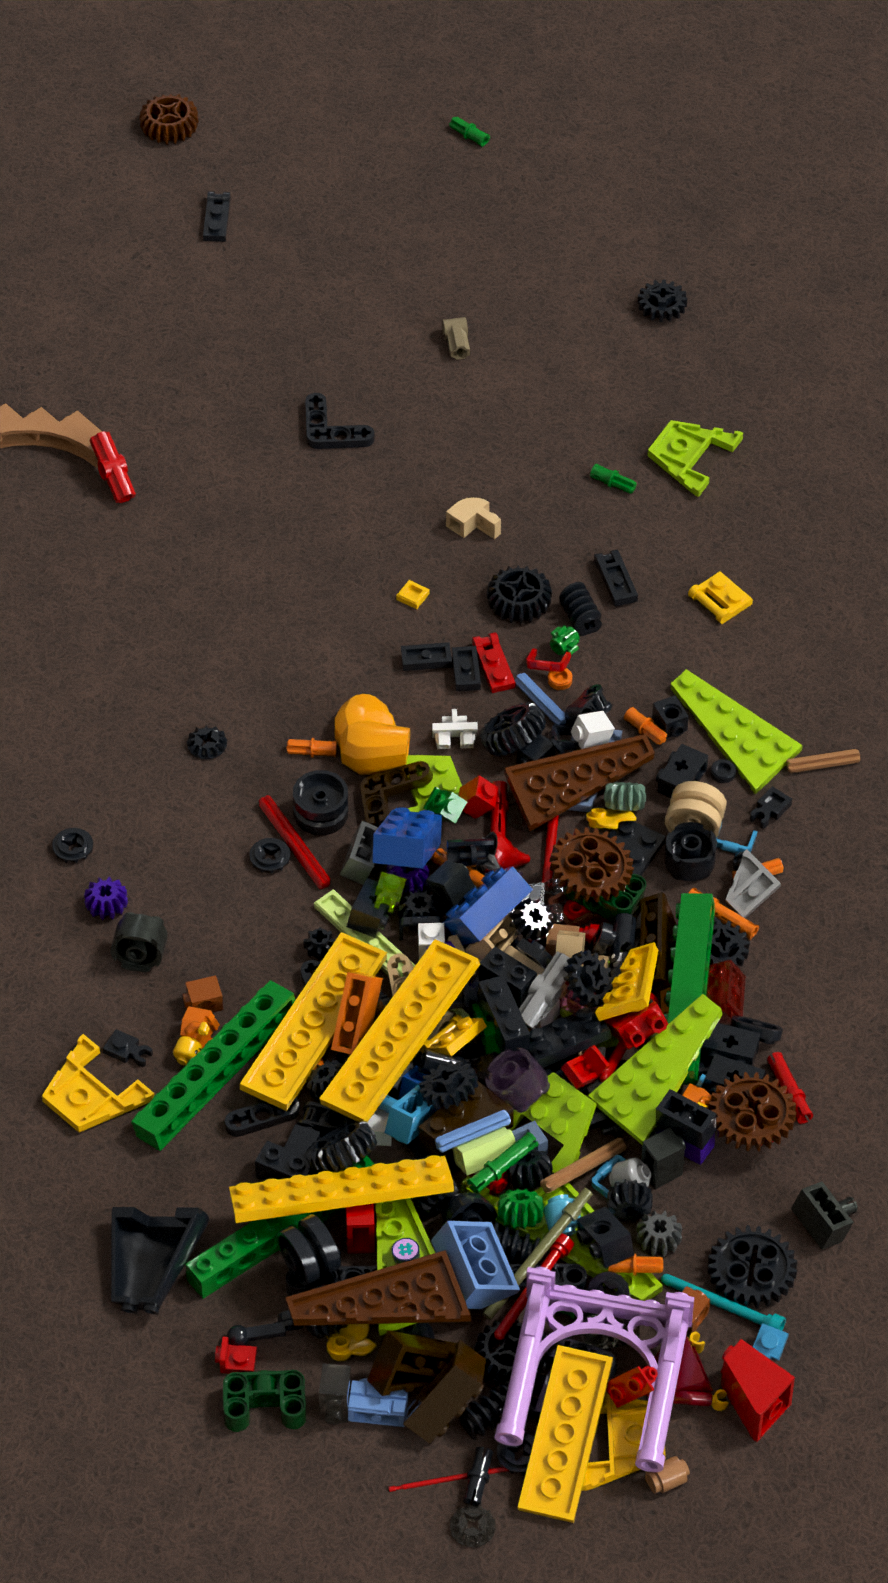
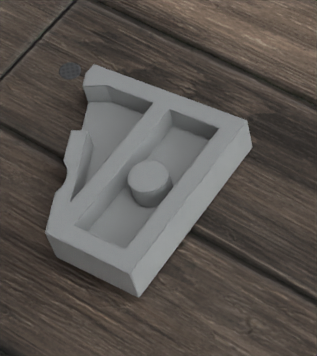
(750, 886)

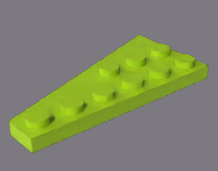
(660, 1065)
(397, 1221)

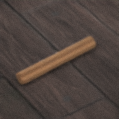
(583, 1165)

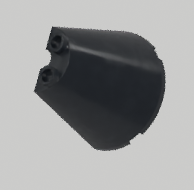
(150, 1254)

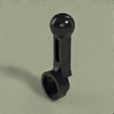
(240, 1335)

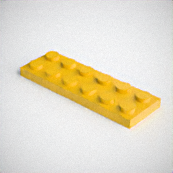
(565, 1434)

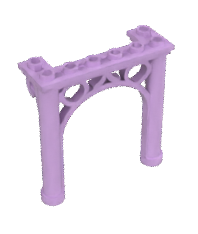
(542, 1292)

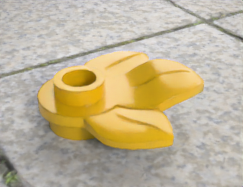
(608, 818)
(350, 1342)

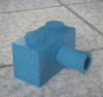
(406, 1115)

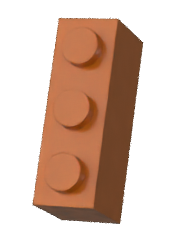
(356, 1010)

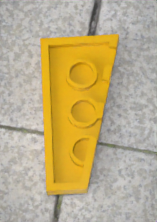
(634, 984)

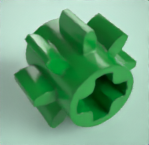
(564, 640)

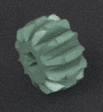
(625, 796)

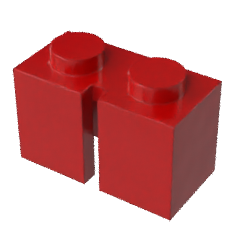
(360, 1229)

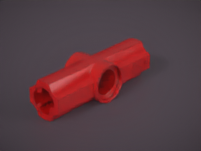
(112, 467)

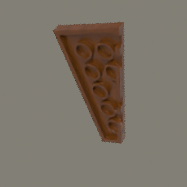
(403, 1293)

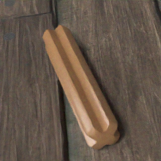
(823, 760)

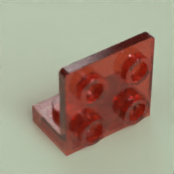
(726, 987)

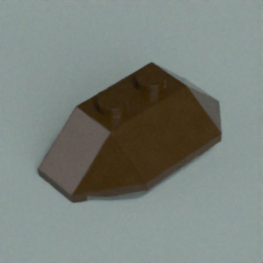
(656, 925)

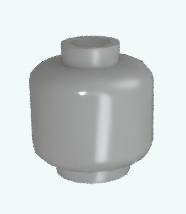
(630, 1170)

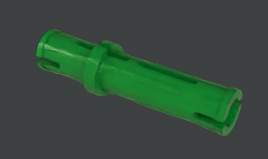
(494, 1169)

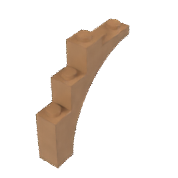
(43, 429)

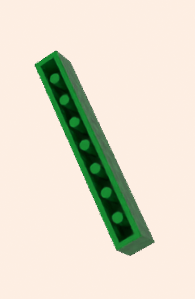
(690, 959)

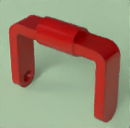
(547, 665)

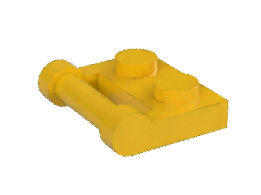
(725, 593)
(454, 1035)

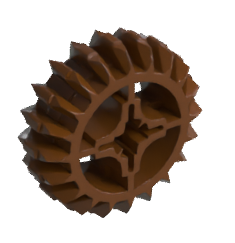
(169, 121)

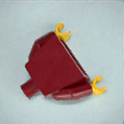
(693, 1383)

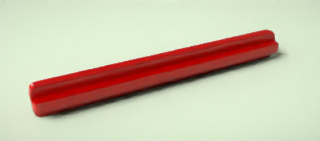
(294, 842)

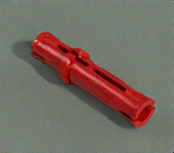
(498, 813)
(786, 1078)

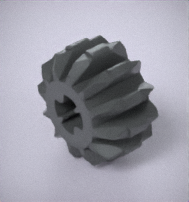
(659, 1233)

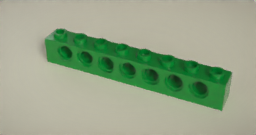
(213, 1066)
(245, 1249)

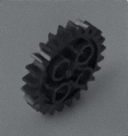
(778, 1270)

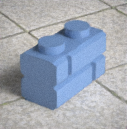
(370, 1407)

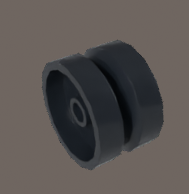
(320, 802)
(308, 1250)

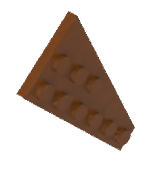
(561, 781)

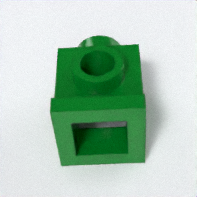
(445, 804)

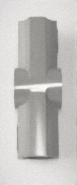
(544, 991)

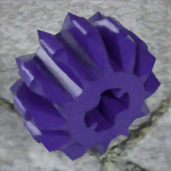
(414, 877)
(105, 898)

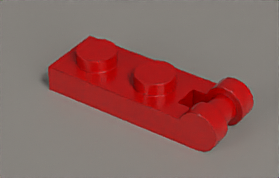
(494, 663)

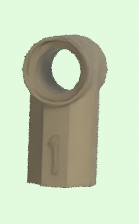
(457, 337)

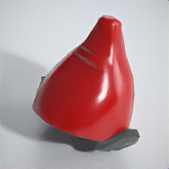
(504, 854)

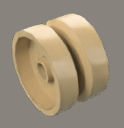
(696, 803)

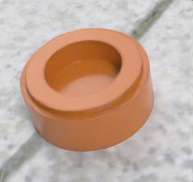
(560, 680)

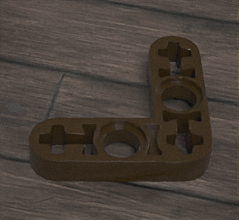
(380, 792)

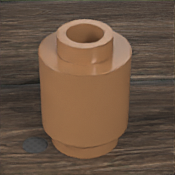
(672, 1475)

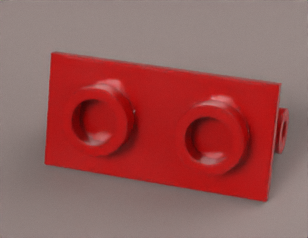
(631, 1385)

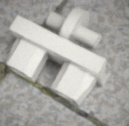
(454, 727)

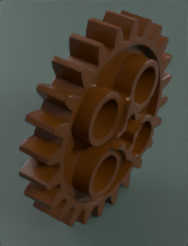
(594, 858)
(773, 1103)

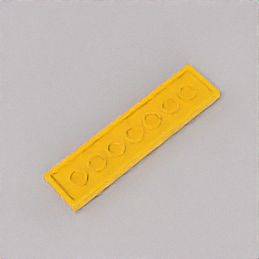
(309, 1024)
(399, 1031)
(341, 1189)

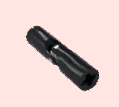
(625, 930)

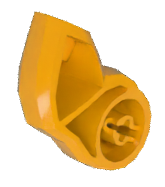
(369, 736)

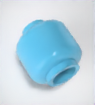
(553, 1212)

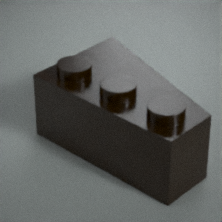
(446, 1120)
(408, 1362)
(446, 1394)

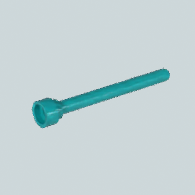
(775, 1321)

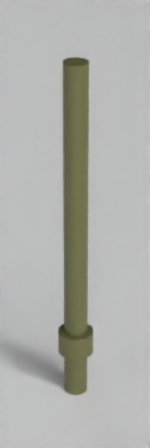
(570, 1213)

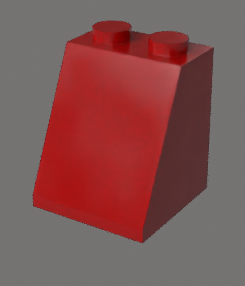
(755, 1387)

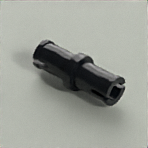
(478, 1476)

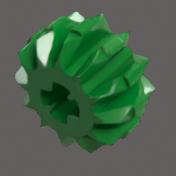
(520, 1208)

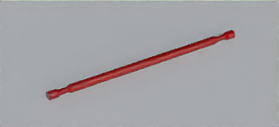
(441, 1480)

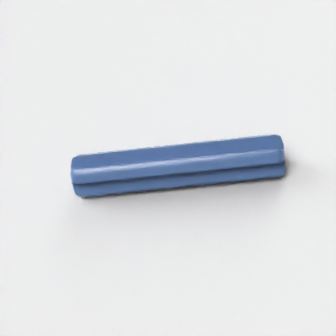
(550, 709)
(472, 1131)

